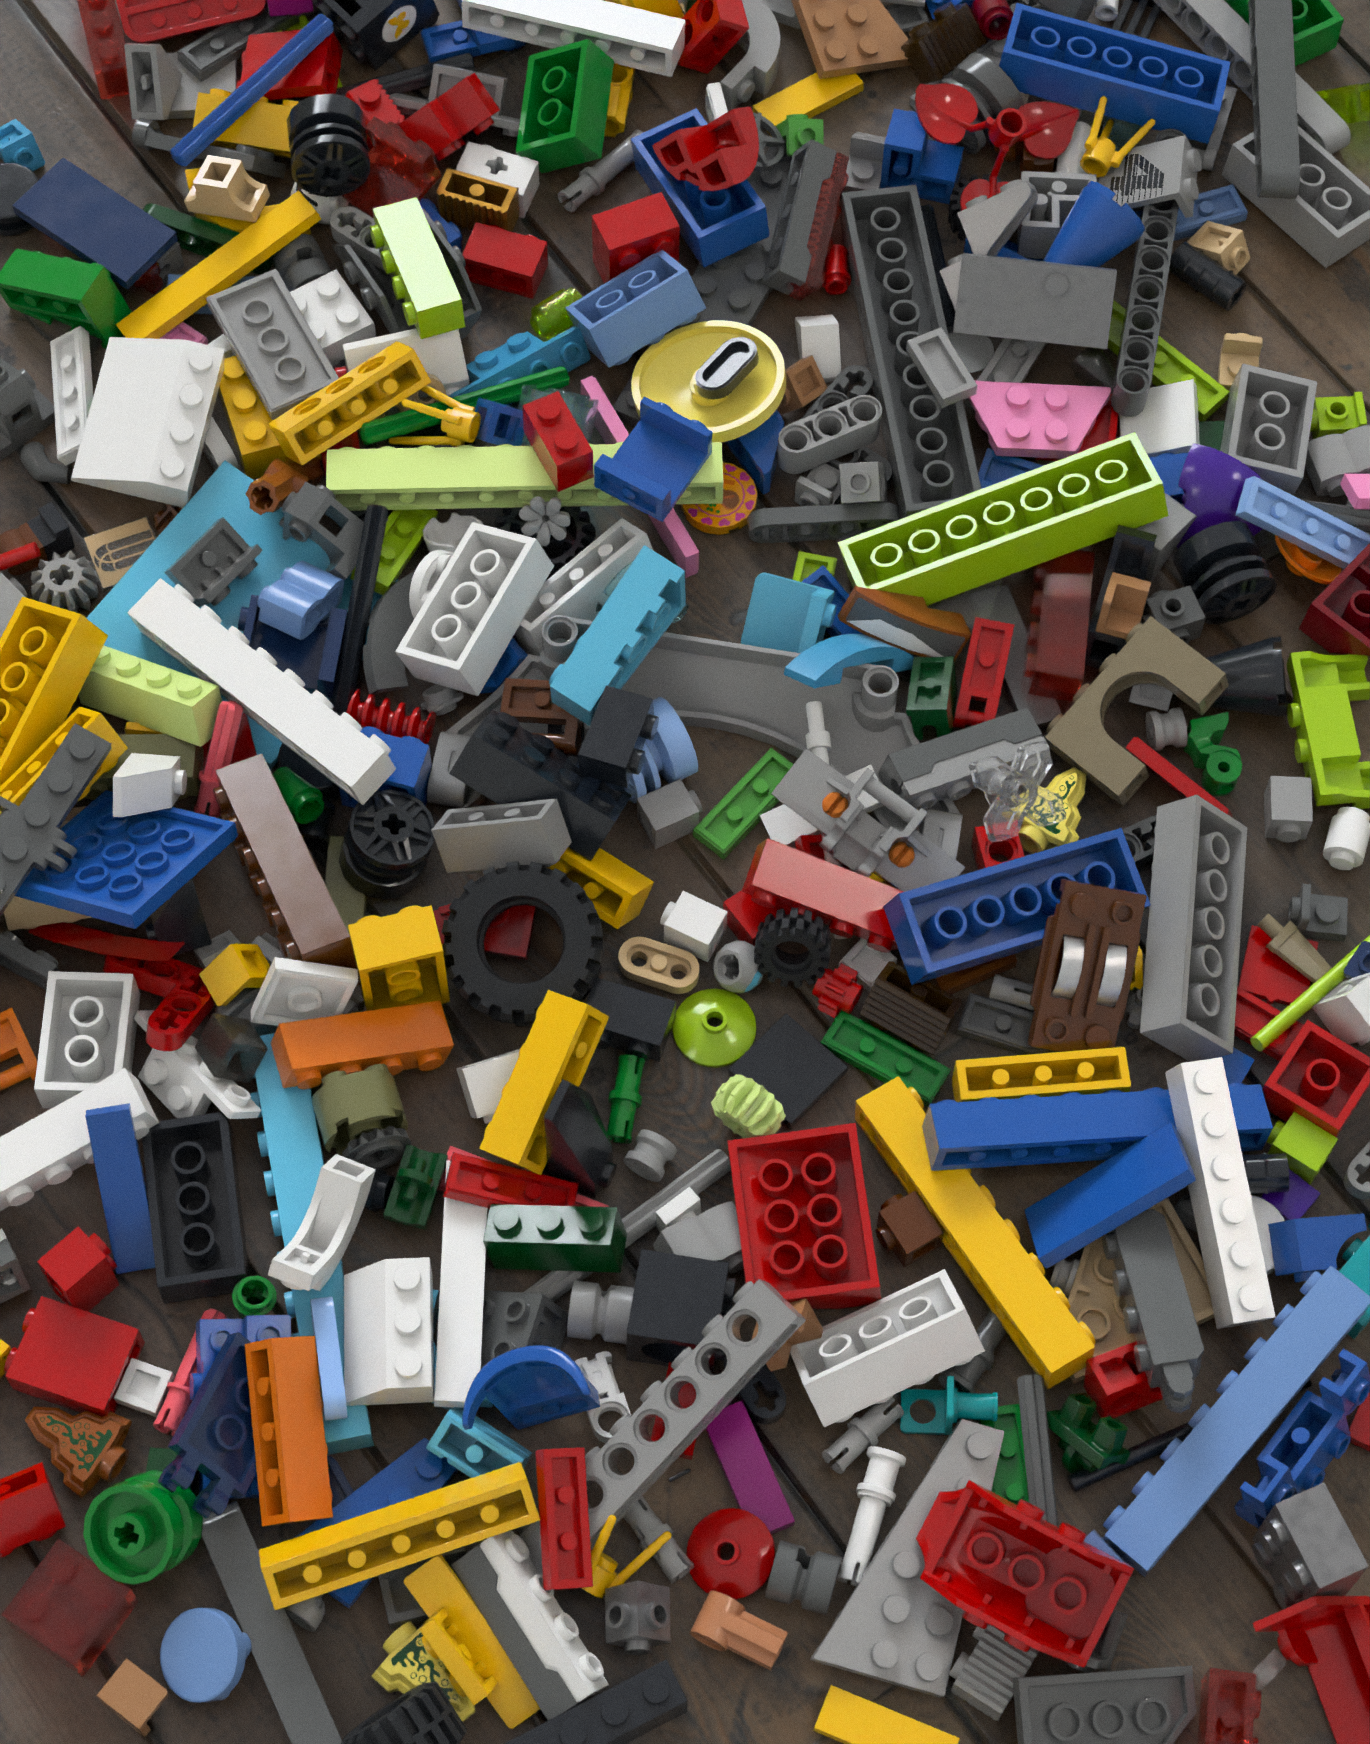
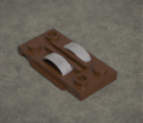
(1085, 967)

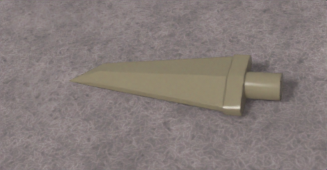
(1294, 948)

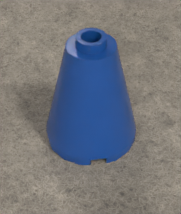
(1095, 229)

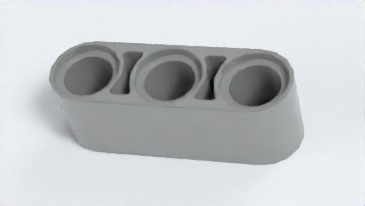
(818, 448)

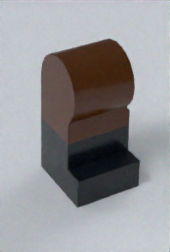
(47, 530)

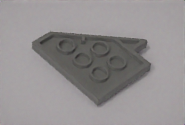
(1105, 1706)

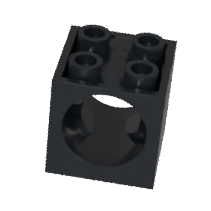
(674, 1304)

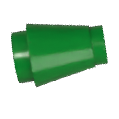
(300, 796)
(254, 1296)

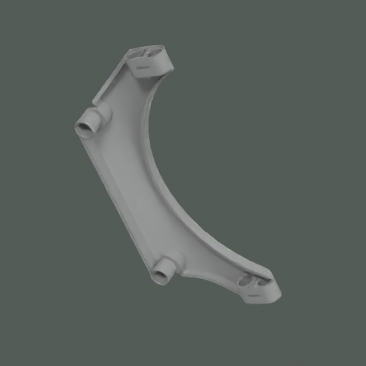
(735, 692)

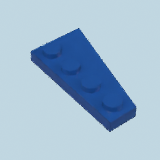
(405, 1478)

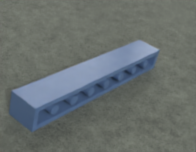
(1236, 1420)

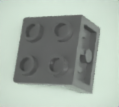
(519, 1321)

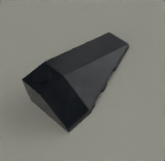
(577, 1141)

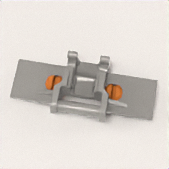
(853, 836)

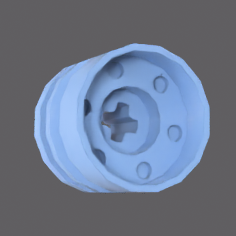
(668, 753)

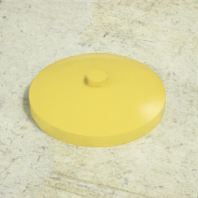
(669, 369)

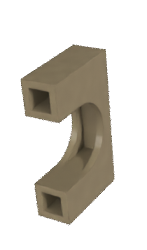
(1149, 657)

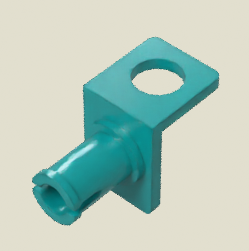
(949, 1407)

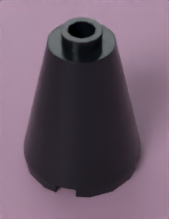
(1254, 678)

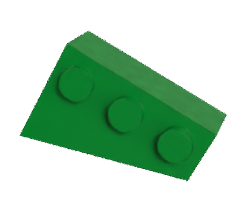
(63, 291)

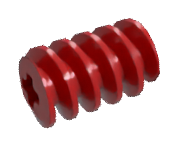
(391, 722)

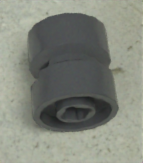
(300, 262)
(803, 1577)

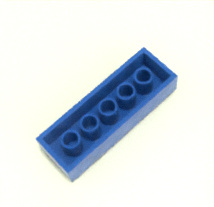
(1139, 76)
(1000, 906)

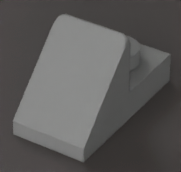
(864, 162)

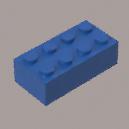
(709, 221)

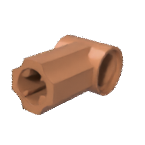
(727, 1625)

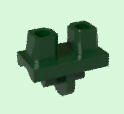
(415, 1187)
(1082, 1440)

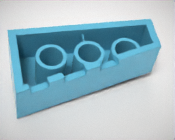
(621, 634)

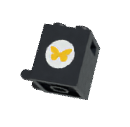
(377, 27)

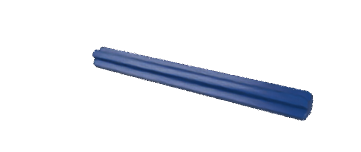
(252, 90)

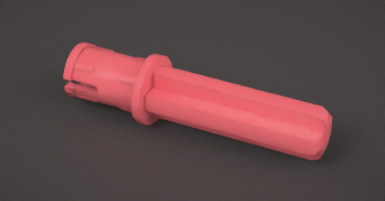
(219, 754)
(178, 1395)

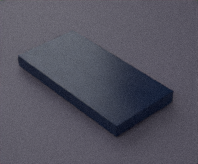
(95, 222)

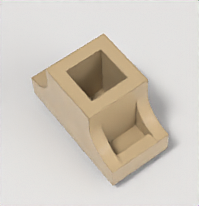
(226, 191)

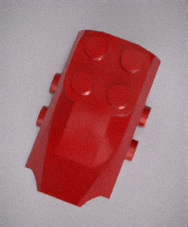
(1020, 1572)

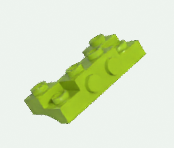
(1326, 726)

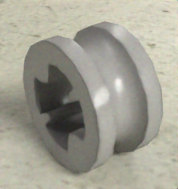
(1064, 1275)

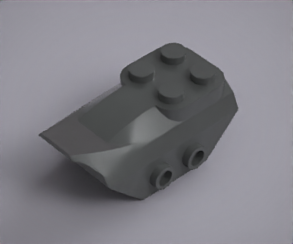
(378, 289)

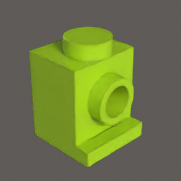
(1337, 414)

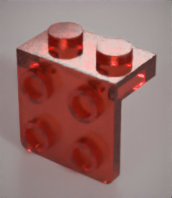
(397, 168)

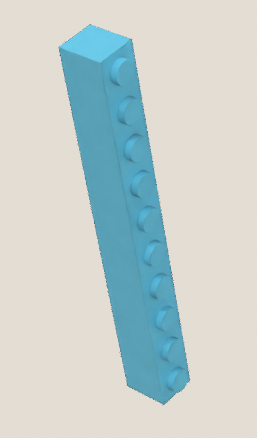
(296, 1161)

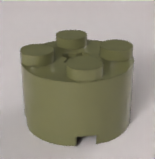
(357, 1105)

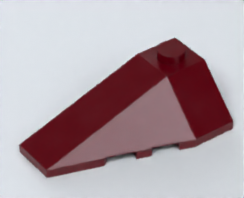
(1342, 611)

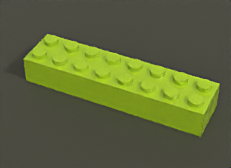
(1010, 524)

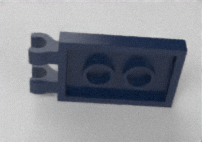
(216, 1434)

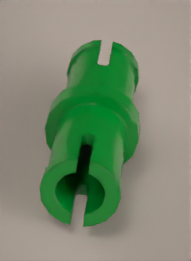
(625, 1099)

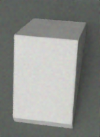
(820, 338)

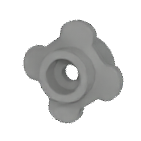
(440, 699)

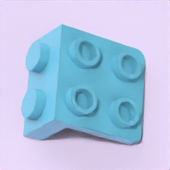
(787, 614)

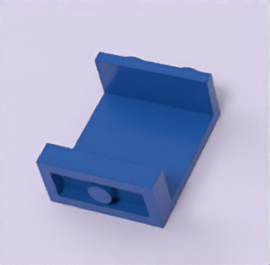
(655, 460)

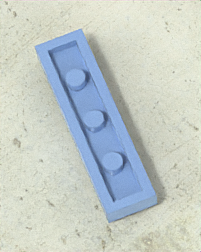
(1300, 523)

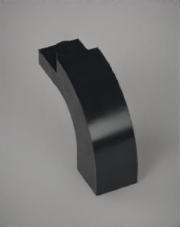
(1128, 557)

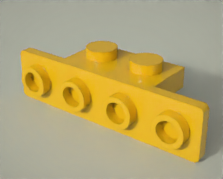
(467, 1644)

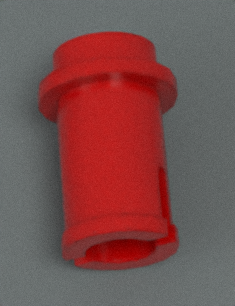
(836, 277)

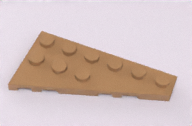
(850, 36)

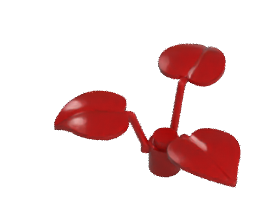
(950, 109)

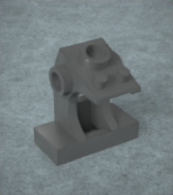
(20, 396)
(301, 521)

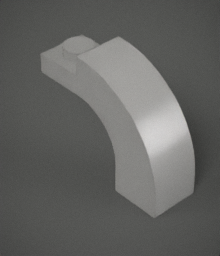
(761, 63)

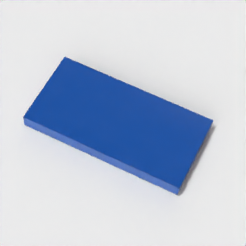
(1109, 1195)

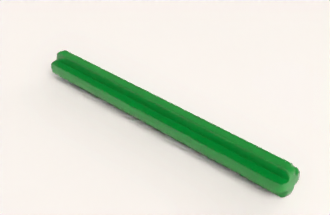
(503, 393)

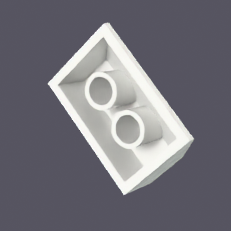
(439, 355)
(389, 1333)

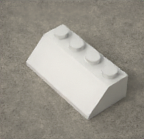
(886, 1348)

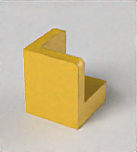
(233, 970)

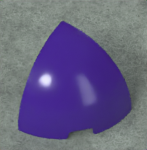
(1213, 488)

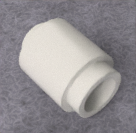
(1347, 838)

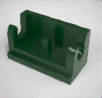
(932, 695)

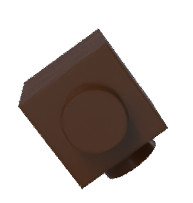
(907, 1228)

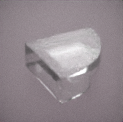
(1269, 1669)

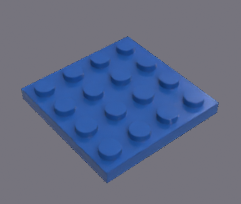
(128, 862)

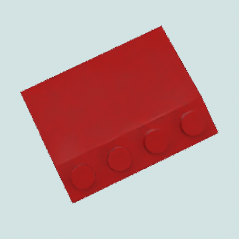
(806, 1216)

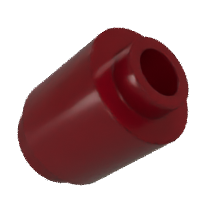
(993, 17)

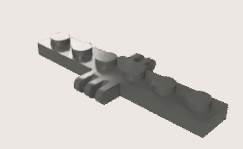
(32, 831)

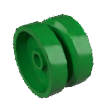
(141, 1528)

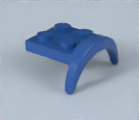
(531, 1387)

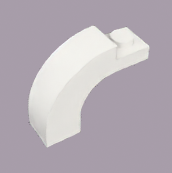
(326, 1227)

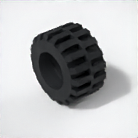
(413, 1718)

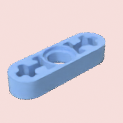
(329, 1358)

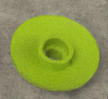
(714, 1045)

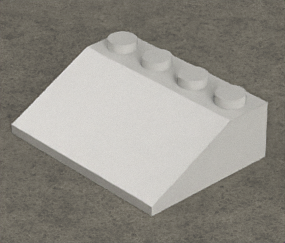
(150, 418)

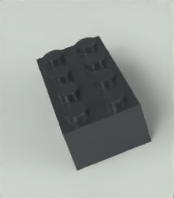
(523, 767)
(195, 1207)

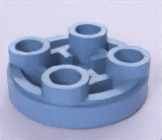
(203, 1655)

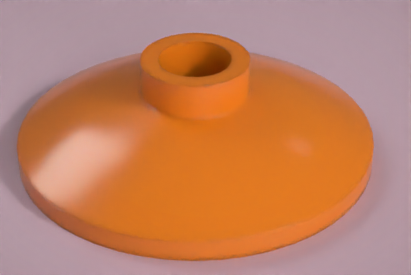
(1307, 564)

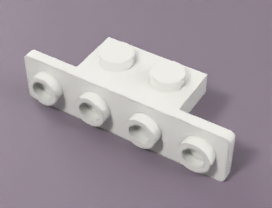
(187, 1084)

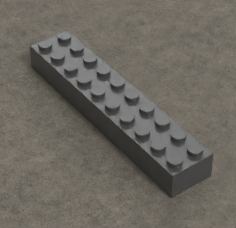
(896, 303)

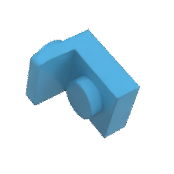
(19, 146)

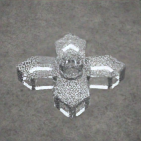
(1016, 791)

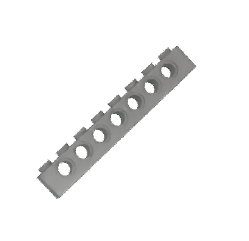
(776, 1324)

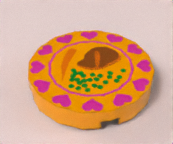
(738, 503)

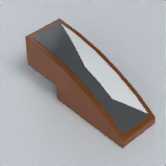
(905, 622)

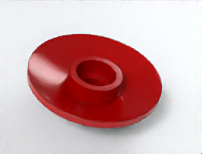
(752, 1557)

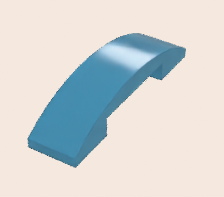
(824, 661)

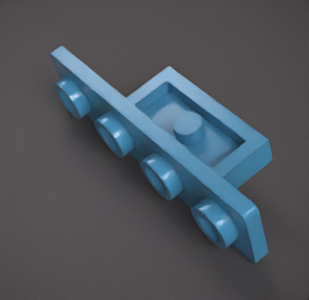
(525, 356)

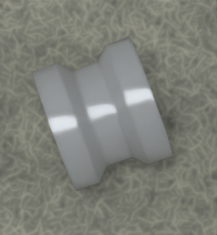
(1166, 729)
(650, 1155)

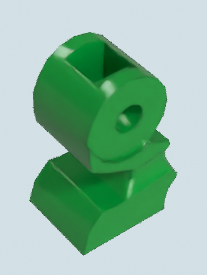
(1220, 763)

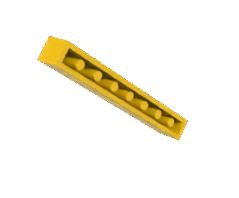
(978, 1238)

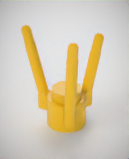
(1100, 151)
(460, 422)
(604, 1566)

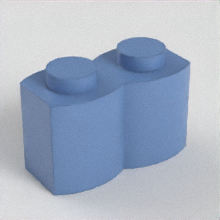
(300, 599)

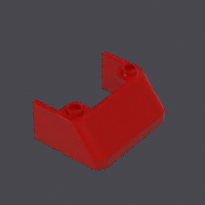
(163, 19)
(1334, 1643)

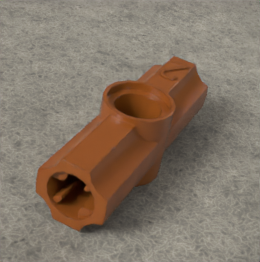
(279, 480)

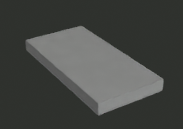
(272, 341)

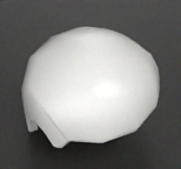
(447, 534)

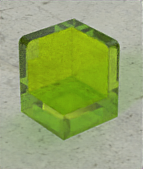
(1349, 102)

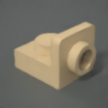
(1222, 244)
(1234, 351)

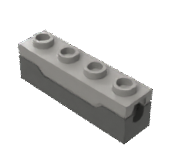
(941, 765)

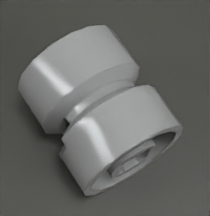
(599, 1311)

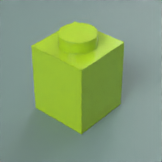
(1304, 1144)

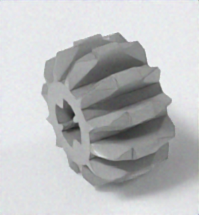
(65, 582)

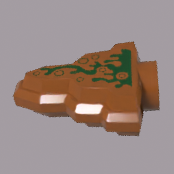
(82, 1445)

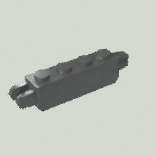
(1156, 1306)

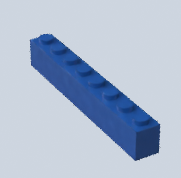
(1067, 1126)

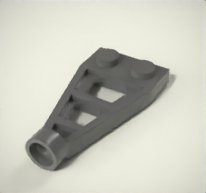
(148, 136)

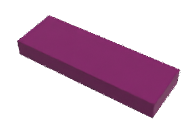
(748, 1467)

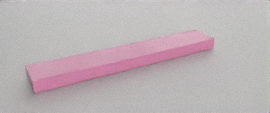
(671, 529)

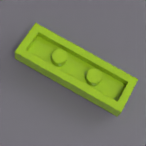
(400, 542)

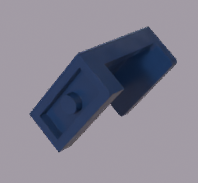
(312, 658)

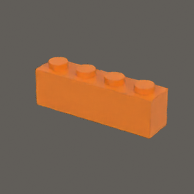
(351, 1042)
(288, 1430)

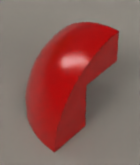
(715, 153)

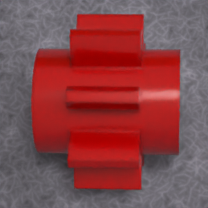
(838, 990)

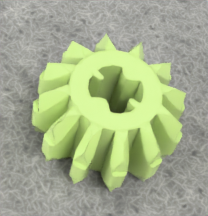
(747, 1108)

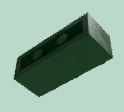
(555, 1238)

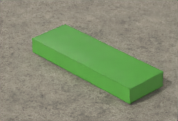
(742, 806)

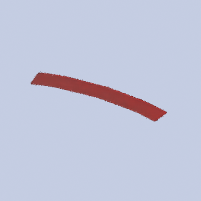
(107, 943)

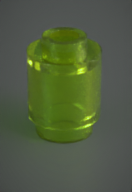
(550, 316)

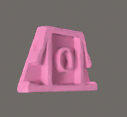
(1037, 417)

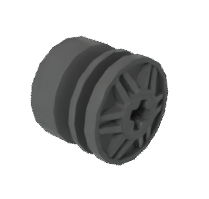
(992, 93)

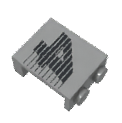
(1156, 175)

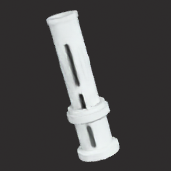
(875, 1495)

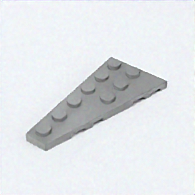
(895, 1621)

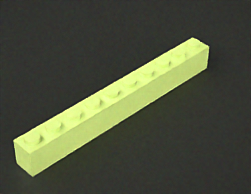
(478, 478)

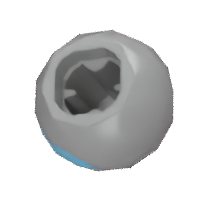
(736, 968)

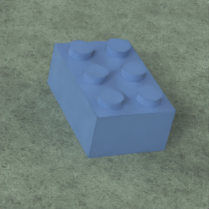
(636, 308)

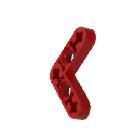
(178, 993)

